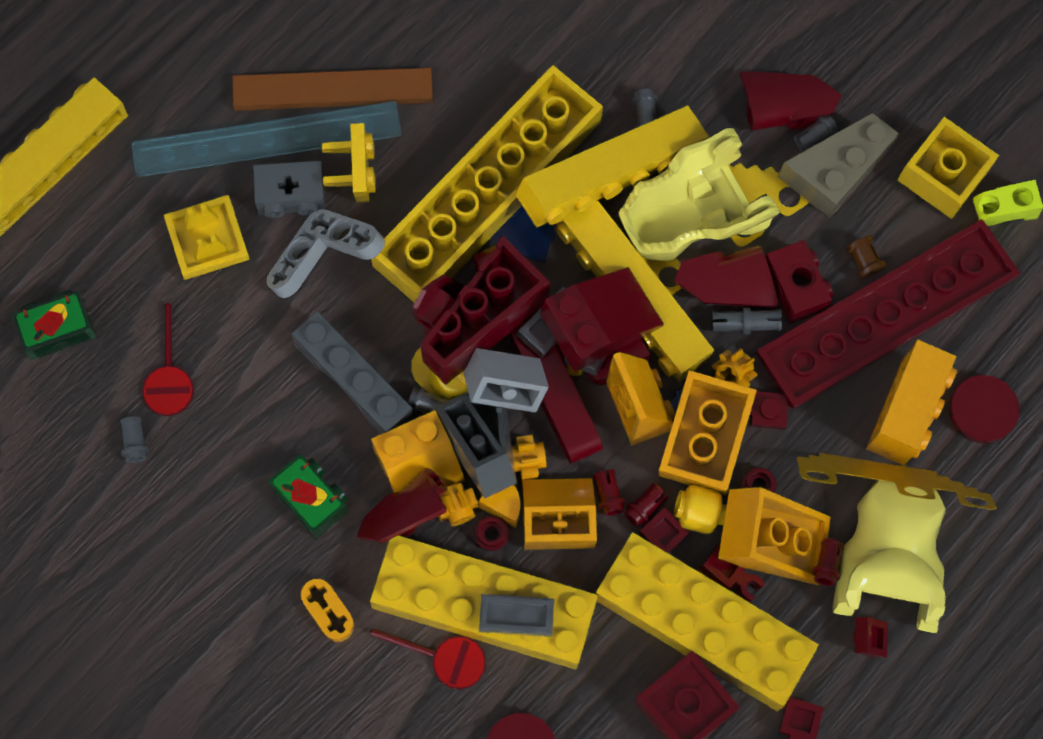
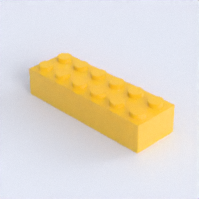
(446, 592)
(706, 618)

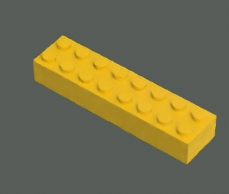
(482, 186)

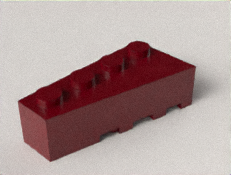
(486, 310)

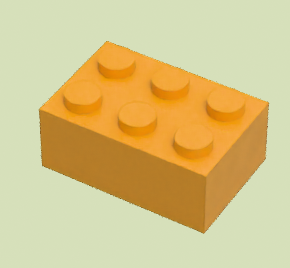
(913, 403)
(707, 432)

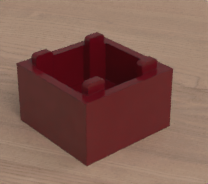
(686, 701)

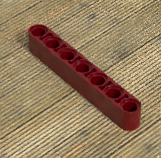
(561, 401)

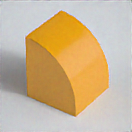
(503, 505)

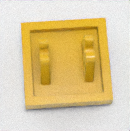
(361, 150)
(206, 237)

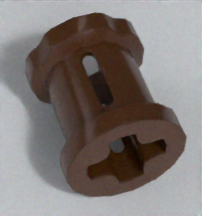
(865, 257)

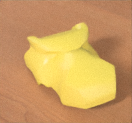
(693, 201)
(894, 553)

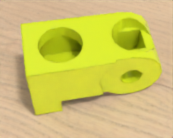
(1009, 203)

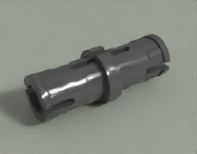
(746, 320)

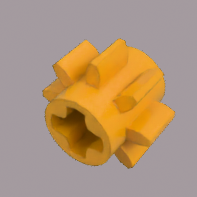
(735, 367)
(528, 456)
(458, 505)

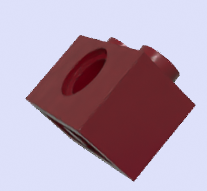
(796, 300)

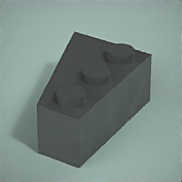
(480, 441)

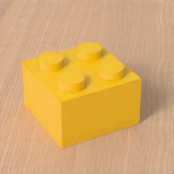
(948, 167)

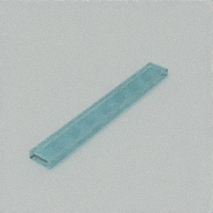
(261, 139)

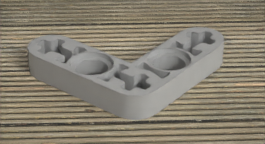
(286, 280)

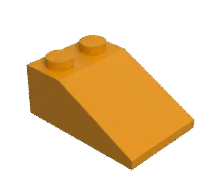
(638, 398)
(772, 534)

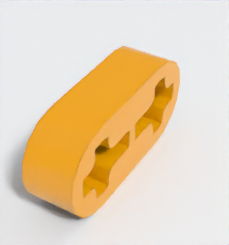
(334, 605)

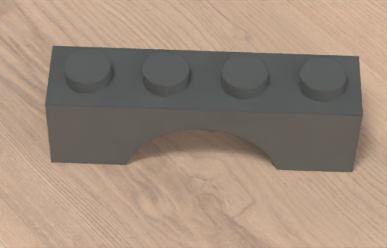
(344, 365)

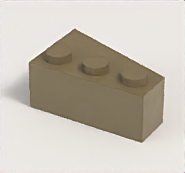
(838, 164)

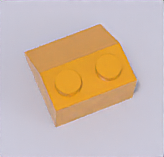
(413, 448)

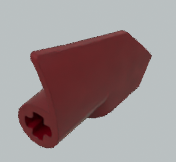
(786, 99)
(729, 279)
(435, 300)
(405, 510)

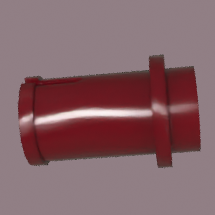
(608, 492)
(639, 511)
(826, 571)

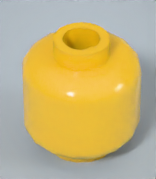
(700, 509)

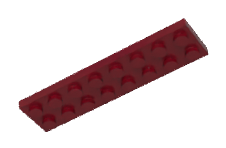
(887, 314)

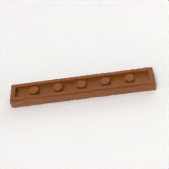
(332, 89)

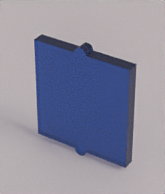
(525, 237)

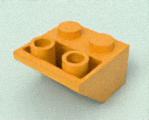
(559, 514)

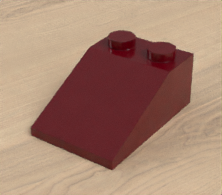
(599, 317)

